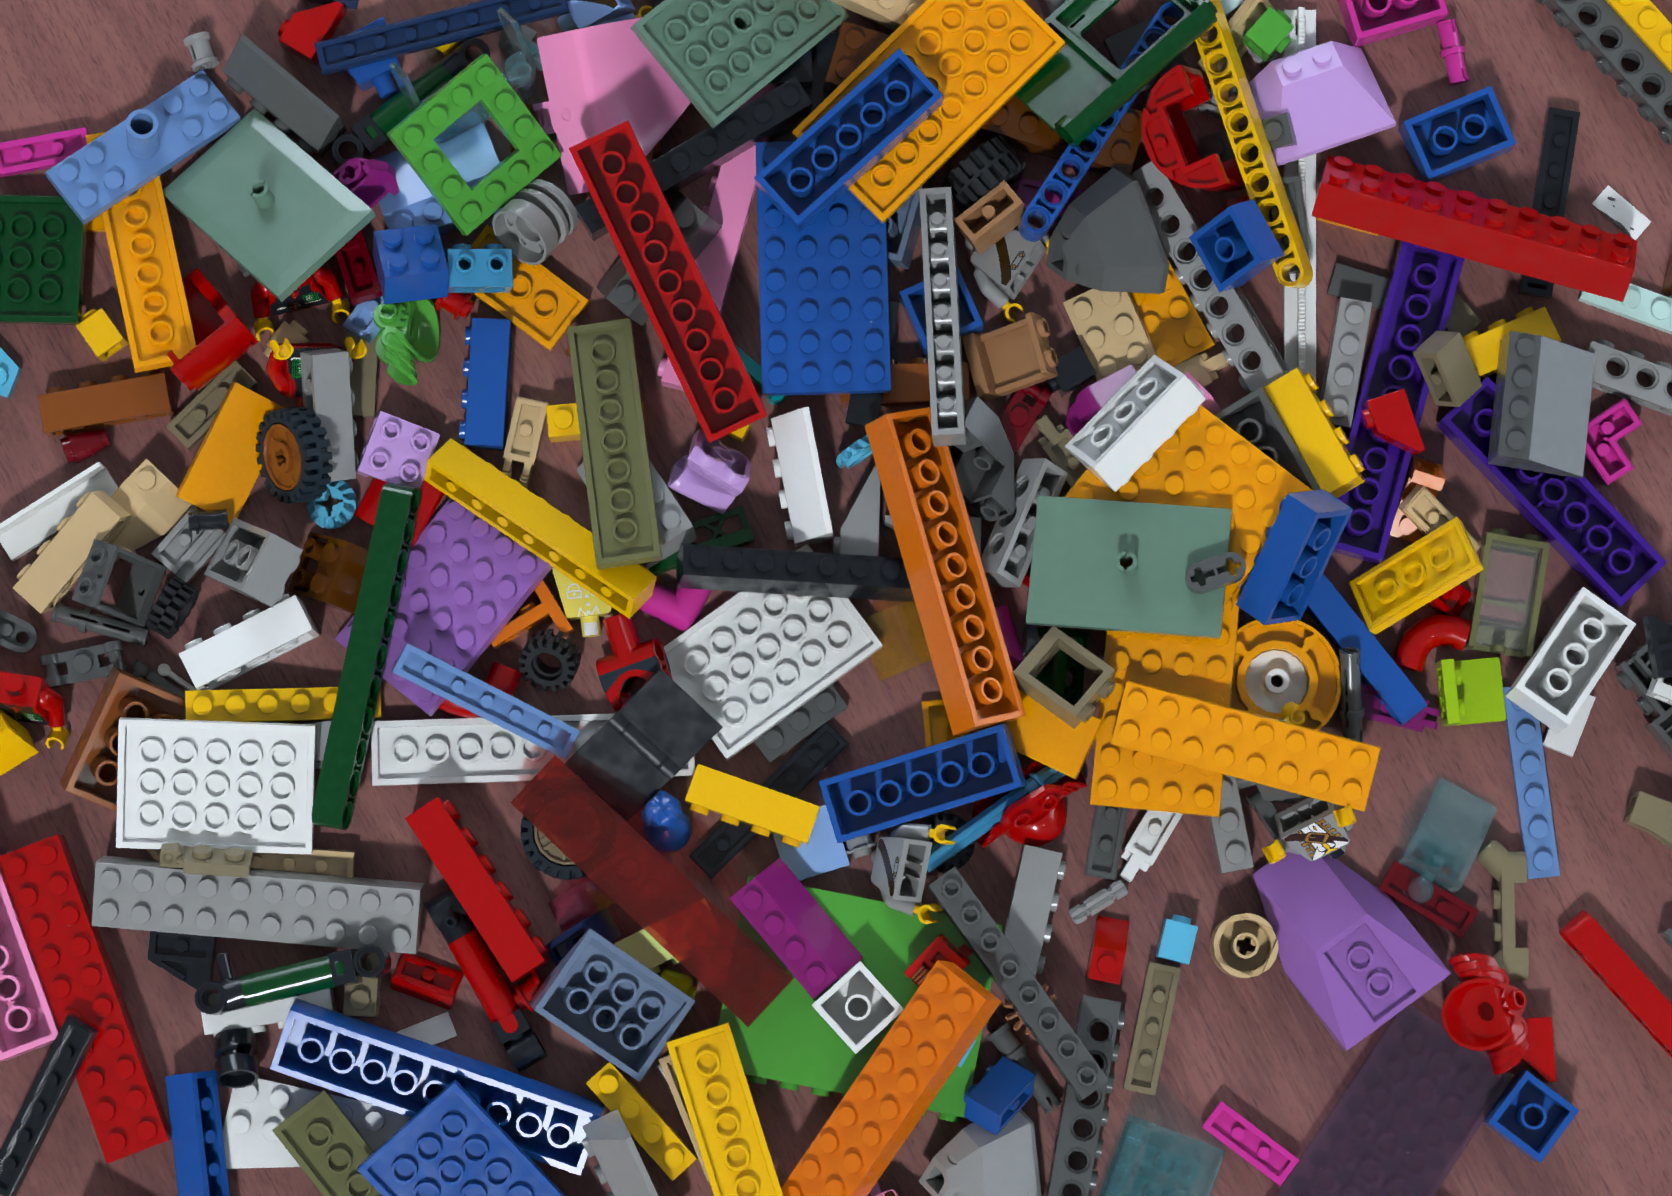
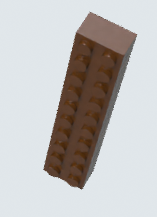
(1013, 121)

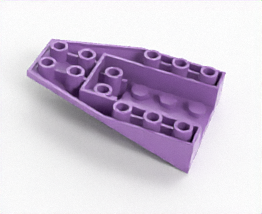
(1344, 945)

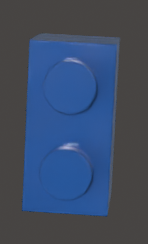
(999, 1095)

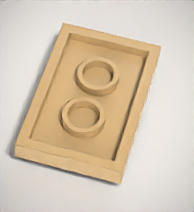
(1110, 331)

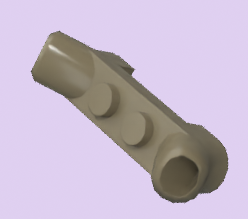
(1507, 869)

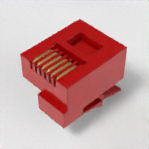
(941, 950)

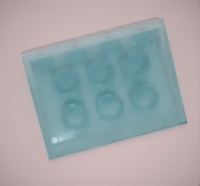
(1161, 1163)

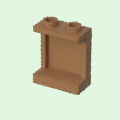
(1011, 357)

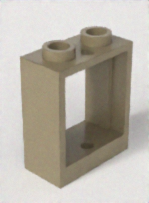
(1039, 658)

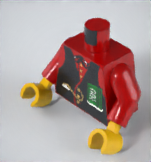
(315, 291)
(285, 363)
(34, 701)

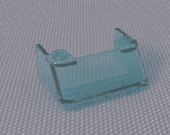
(518, 71)

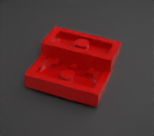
(429, 501)

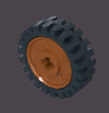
(294, 455)

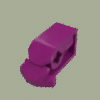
(368, 179)
(1094, 397)

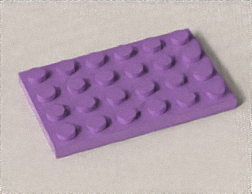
(457, 595)

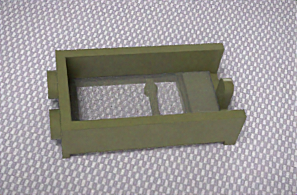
(1507, 594)

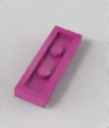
(40, 151)
(1250, 1143)

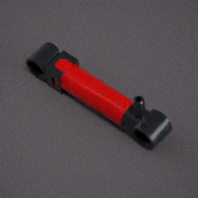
(486, 981)

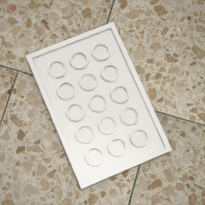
(767, 658)
(215, 784)

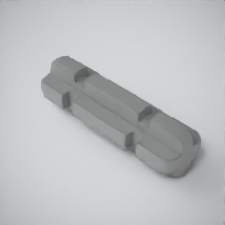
(1098, 902)

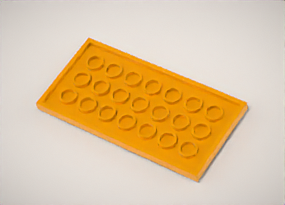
(976, 59)
(1173, 664)

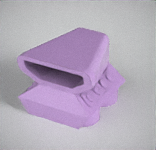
(710, 473)

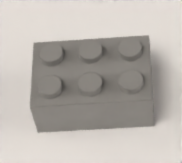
(254, 562)

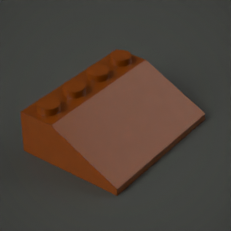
(95, 759)

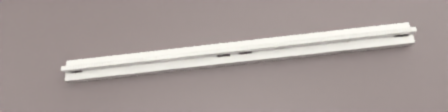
(1300, 304)

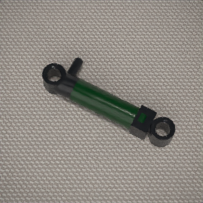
(372, 129)
(290, 980)

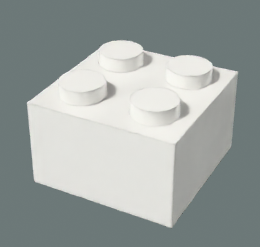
(857, 1007)

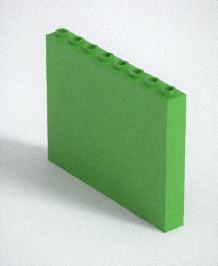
(801, 1048)

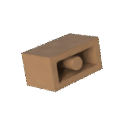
(991, 217)

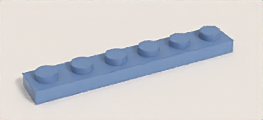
(485, 700)
(1531, 791)

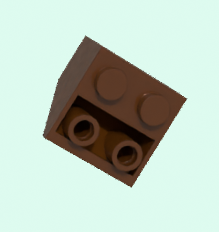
(330, 572)

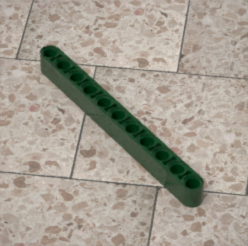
(366, 656)

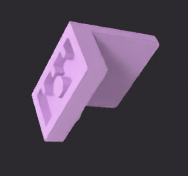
(397, 451)

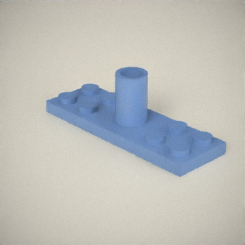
(143, 147)

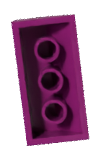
(796, 928)

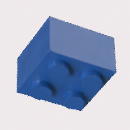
(1236, 245)
(410, 264)
(914, 306)
(1530, 1116)

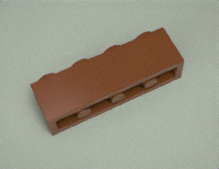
(910, 385)
(106, 404)

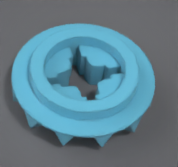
(854, 453)
(340, 513)

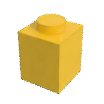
(101, 333)

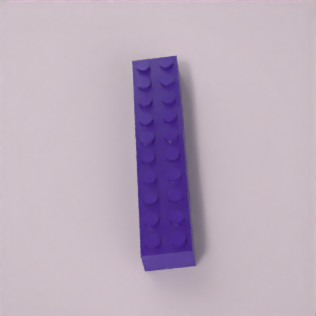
(1411, 311)

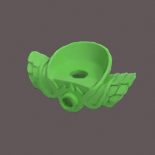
(406, 334)

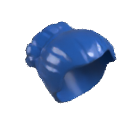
(666, 823)

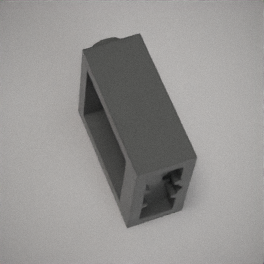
(143, 576)

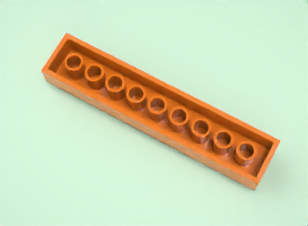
(945, 572)
(895, 1086)

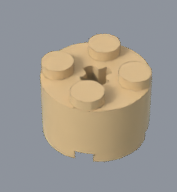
(1260, 938)

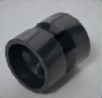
(236, 1058)

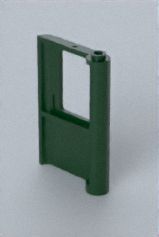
(1082, 87)

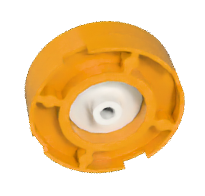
(1298, 660)

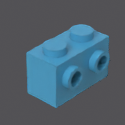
(479, 269)

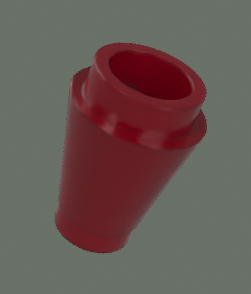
(84, 444)

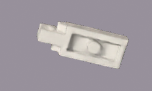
(1147, 841)

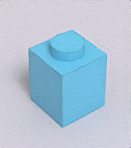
(1176, 939)

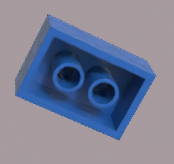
(1457, 135)

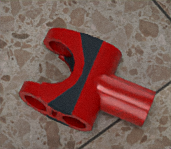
(628, 660)

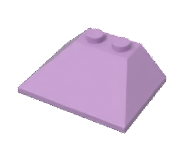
(1327, 96)

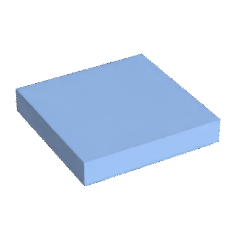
(821, 853)

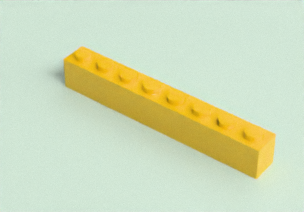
(535, 526)

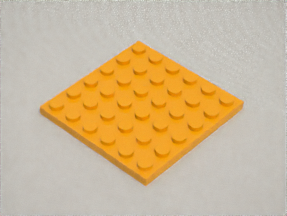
(1208, 468)

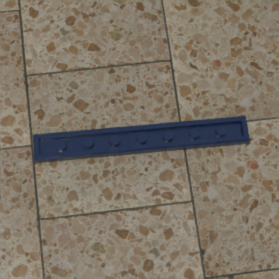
(429, 32)

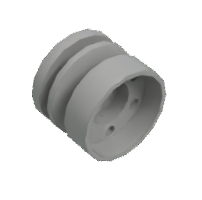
(535, 222)

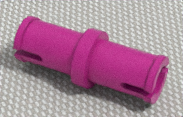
(1452, 52)

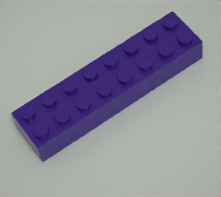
(1561, 508)

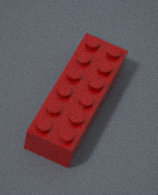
(476, 888)

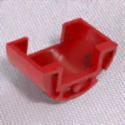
(1171, 140)
(217, 332)

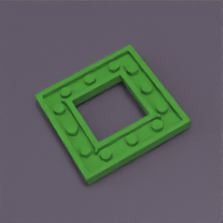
(532, 155)

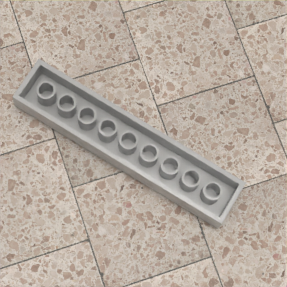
(259, 907)

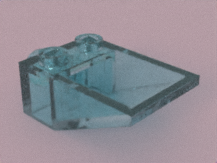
(1446, 835)

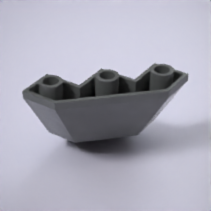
(1110, 239)
(985, 464)

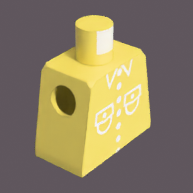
(581, 605)

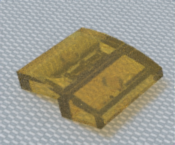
(901, 638)

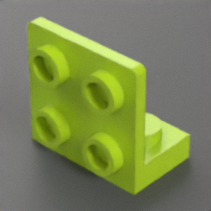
(1470, 691)

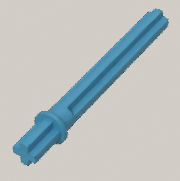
(988, 818)

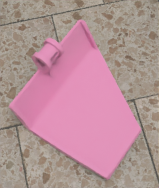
(599, 81)

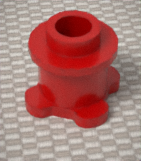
(457, 304)
(527, 990)

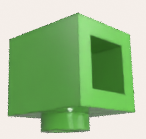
(1269, 34)

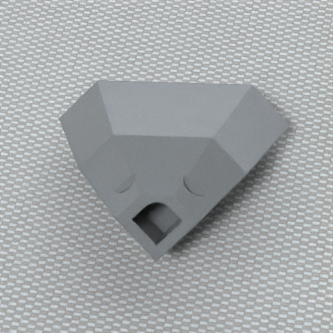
(987, 1163)

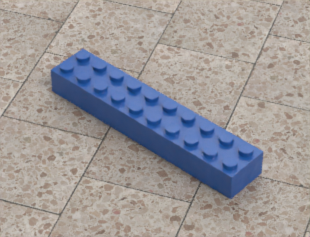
(409, 1073)

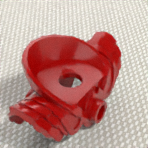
(1037, 816)
(1486, 1011)

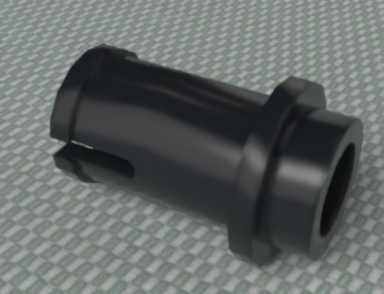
(207, 520)

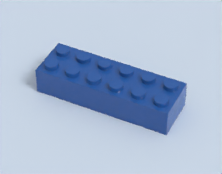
(849, 140)
(922, 783)

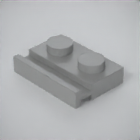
(186, 551)

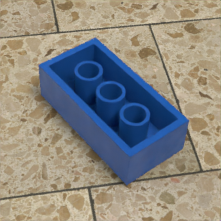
(1293, 556)

